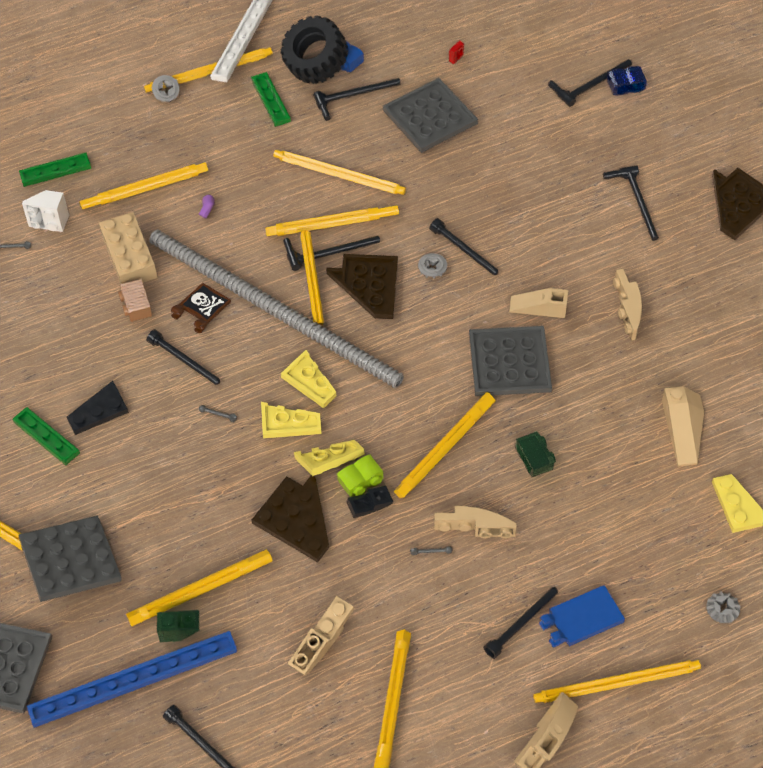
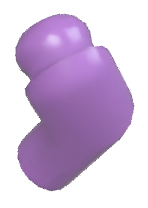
(208, 203)

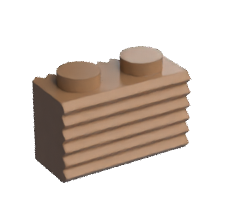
(135, 300)

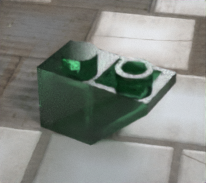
(177, 625)

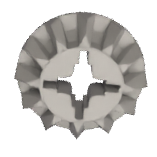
(169, 82)
(432, 259)
(727, 615)

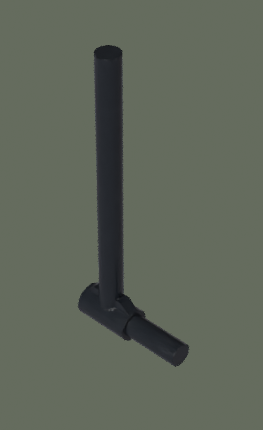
(569, 97)
(323, 100)
(631, 173)
(296, 260)

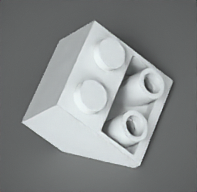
(46, 211)

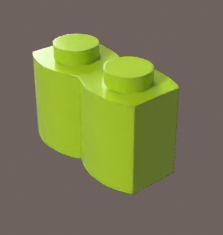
(360, 476)

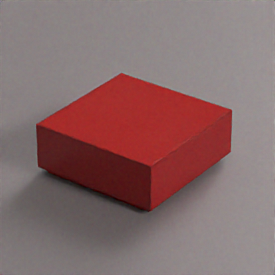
(456, 52)

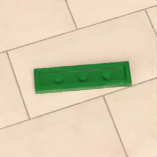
(271, 99)
(55, 169)
(46, 436)

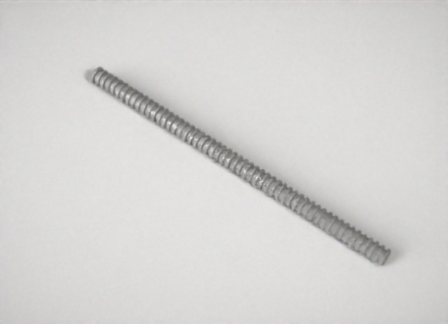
(276, 308)

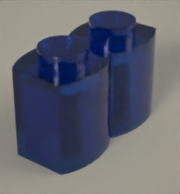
(626, 81)

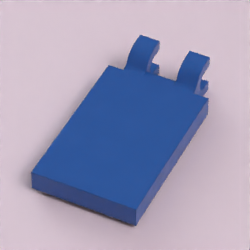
(582, 617)

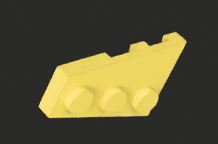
(308, 379)
(286, 422)
(325, 459)
(738, 505)

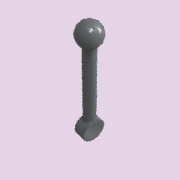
(27, 245)
(232, 417)
(414, 551)

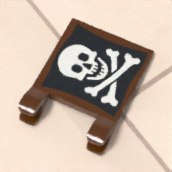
(203, 304)

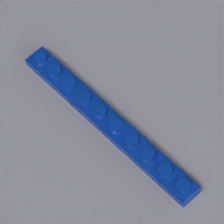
(131, 679)

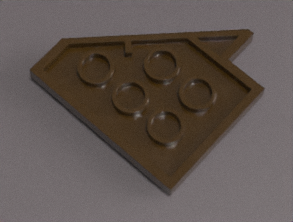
(737, 201)
(369, 282)
(295, 517)

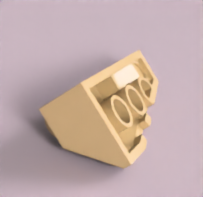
(685, 421)

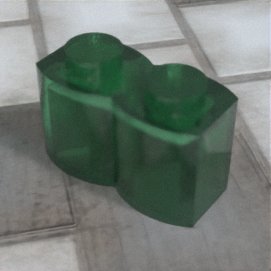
(535, 454)

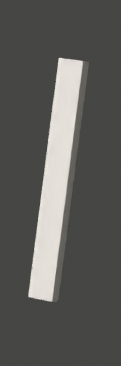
(240, 40)

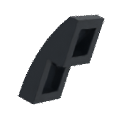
(368, 503)

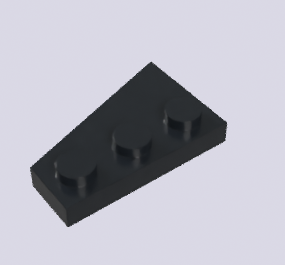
(100, 408)

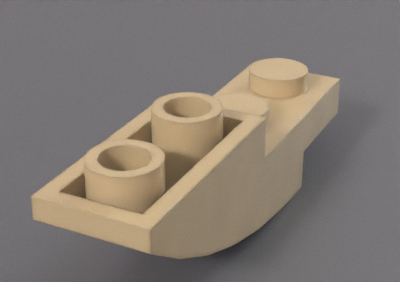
(631, 303)
(484, 522)
(322, 637)
(550, 735)

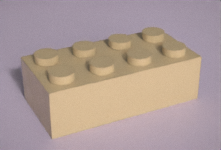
(127, 249)

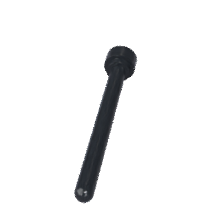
(438, 226)
(157, 339)
(494, 647)
(174, 716)

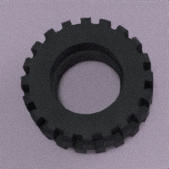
(305, 34)

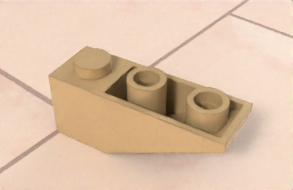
(543, 302)

